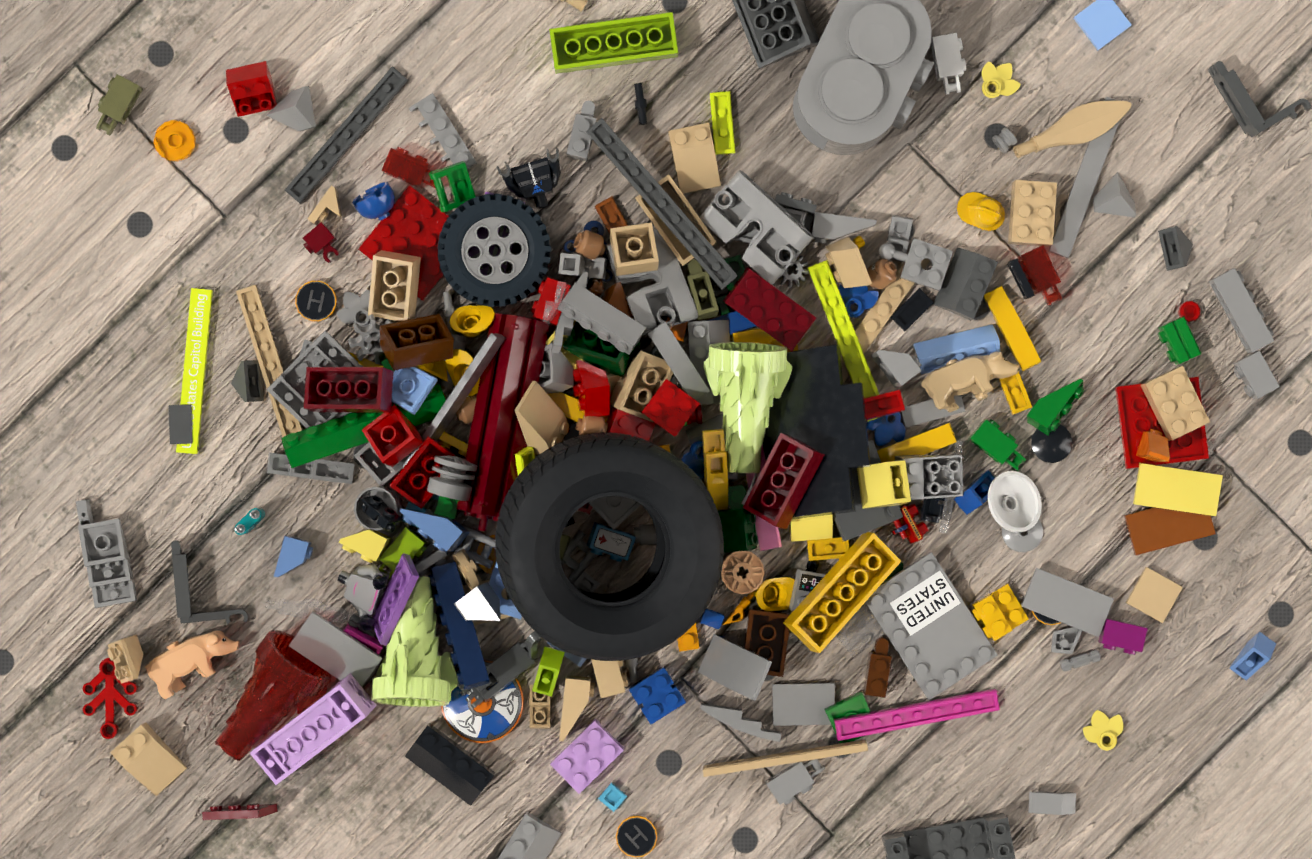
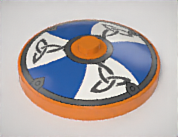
(489, 719)

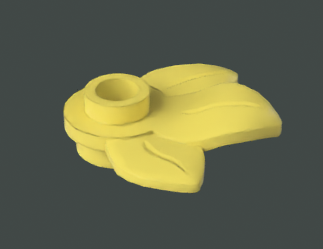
(1000, 78)
(1101, 727)

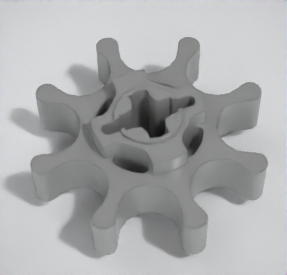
(368, 339)

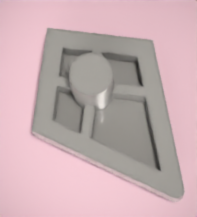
(1065, 640)

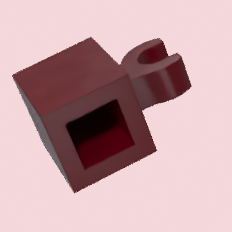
(320, 240)

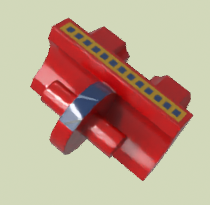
(906, 526)

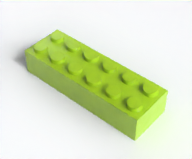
(613, 43)

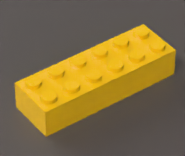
(842, 592)

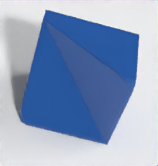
(712, 618)

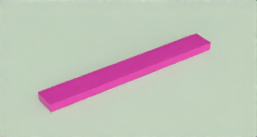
(916, 714)

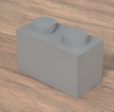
(1255, 375)

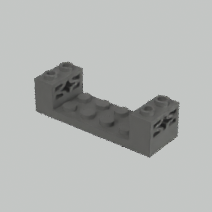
(966, 839)

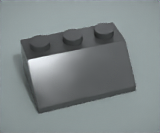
(965, 283)

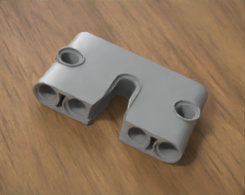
(776, 232)
(664, 298)

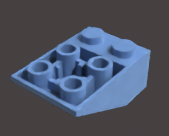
(444, 531)

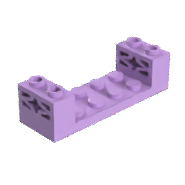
(313, 729)

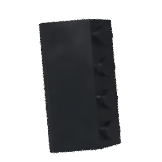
(450, 764)

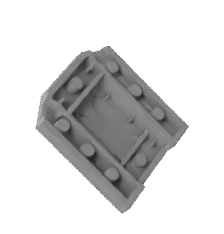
(290, 385)

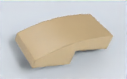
(539, 710)

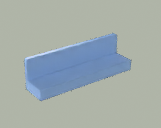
(940, 350)

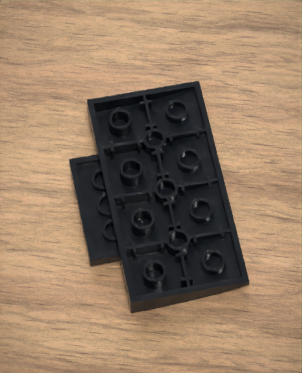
(827, 418)

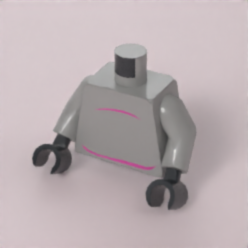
(364, 591)

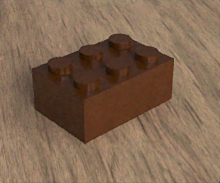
(416, 342)
(768, 638)

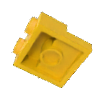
(999, 612)

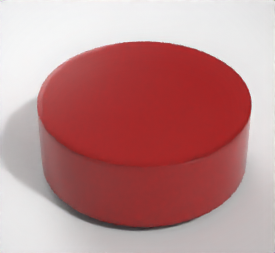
(1189, 310)

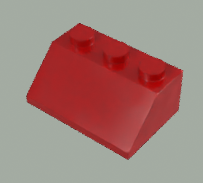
(415, 476)

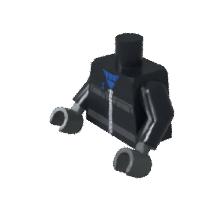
(533, 179)

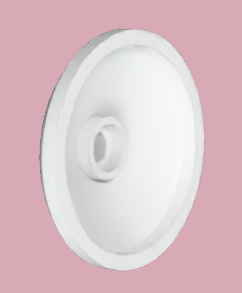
(1022, 501)

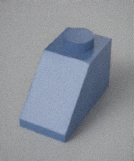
(292, 554)
(1253, 656)

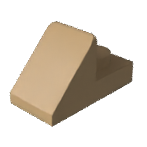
(329, 201)

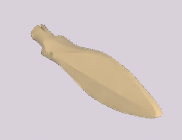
(1077, 126)

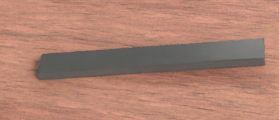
(346, 135)

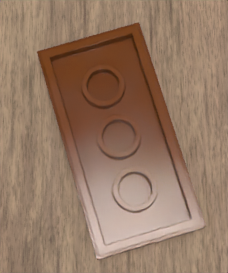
(1163, 528)

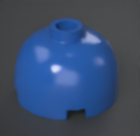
(376, 202)

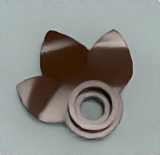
(596, 287)

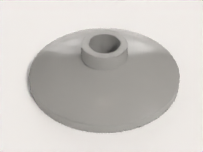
(1023, 543)

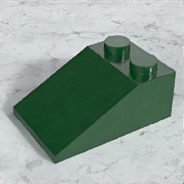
(598, 352)

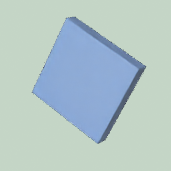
(1102, 22)
(411, 388)

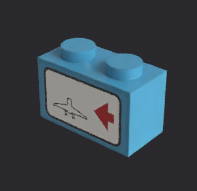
(610, 541)

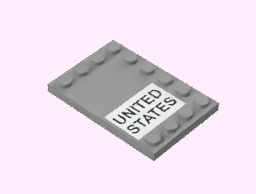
(930, 626)

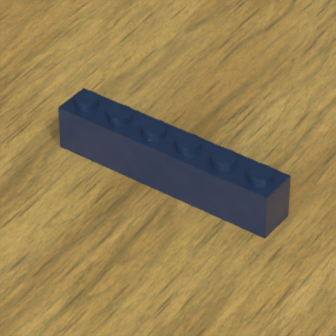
(460, 633)

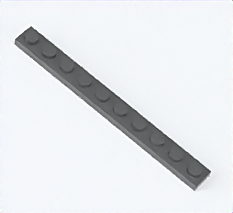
(661, 204)

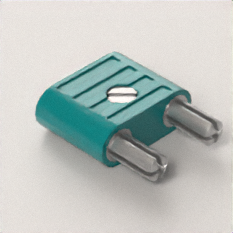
(249, 521)

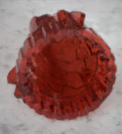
(278, 685)

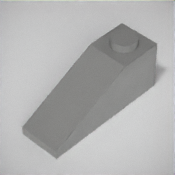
(832, 227)

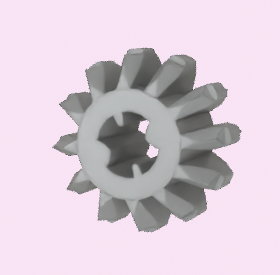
(793, 277)

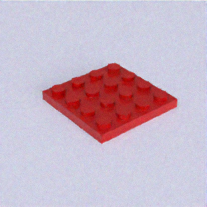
(414, 231)
(1138, 417)

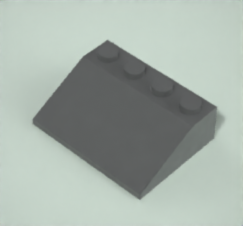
(776, 28)
(864, 520)

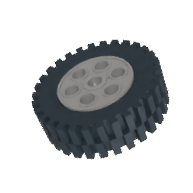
(461, 233)

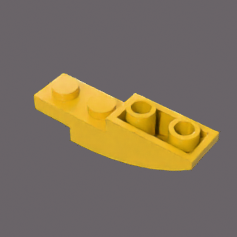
(716, 467)

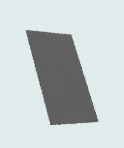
(180, 424)

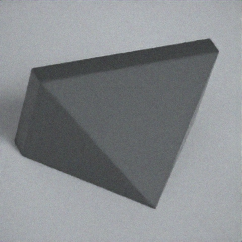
(1175, 247)
(248, 381)

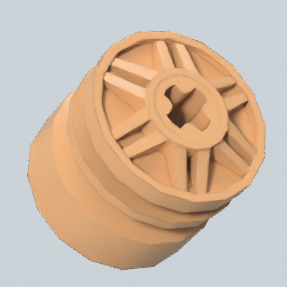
(735, 582)

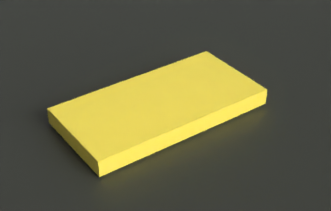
(1177, 489)

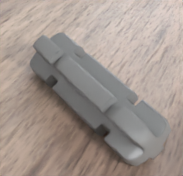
(1080, 660)

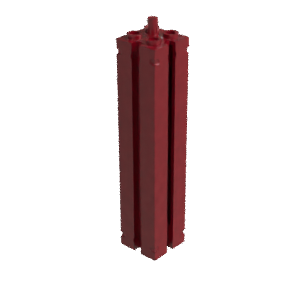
(495, 427)

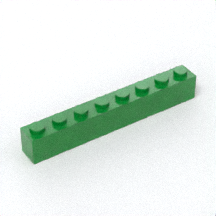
(347, 431)

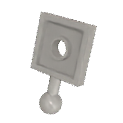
(912, 268)

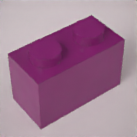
(1123, 635)

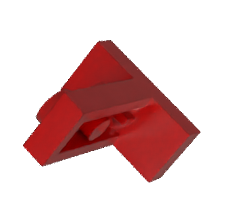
(883, 404)

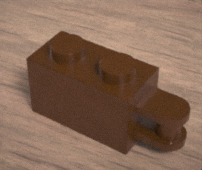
(878, 669)

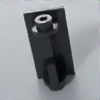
(374, 507)
(932, 510)

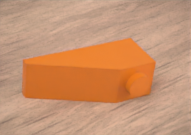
(1154, 447)

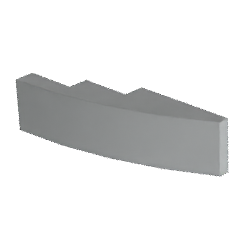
(566, 324)
(318, 469)
(733, 718)

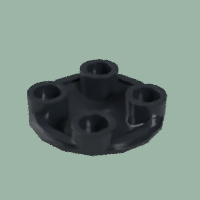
(1052, 447)

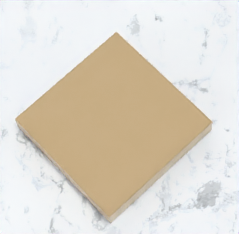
(1154, 594)

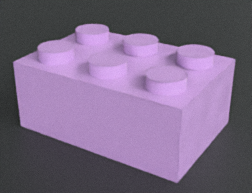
(587, 756)

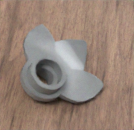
(354, 307)

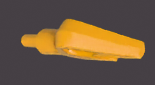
(739, 609)

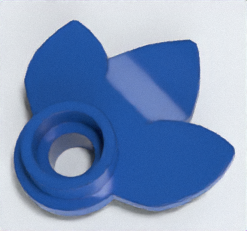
(860, 296)
(887, 430)
(694, 460)

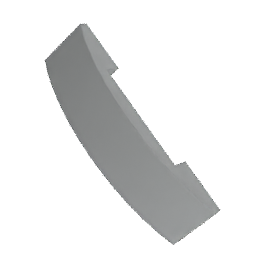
(678, 361)

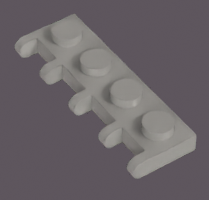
(443, 130)

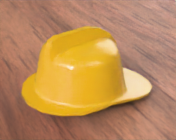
(981, 211)
(471, 320)
(458, 366)
(775, 594)

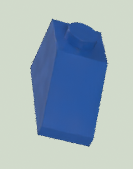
(975, 493)

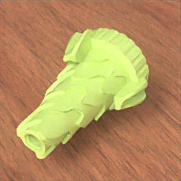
(747, 381)
(412, 669)

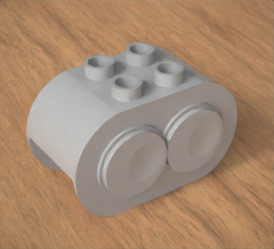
(863, 74)

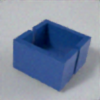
(657, 695)

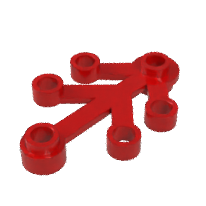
(109, 694)

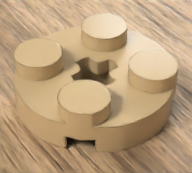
(467, 569)

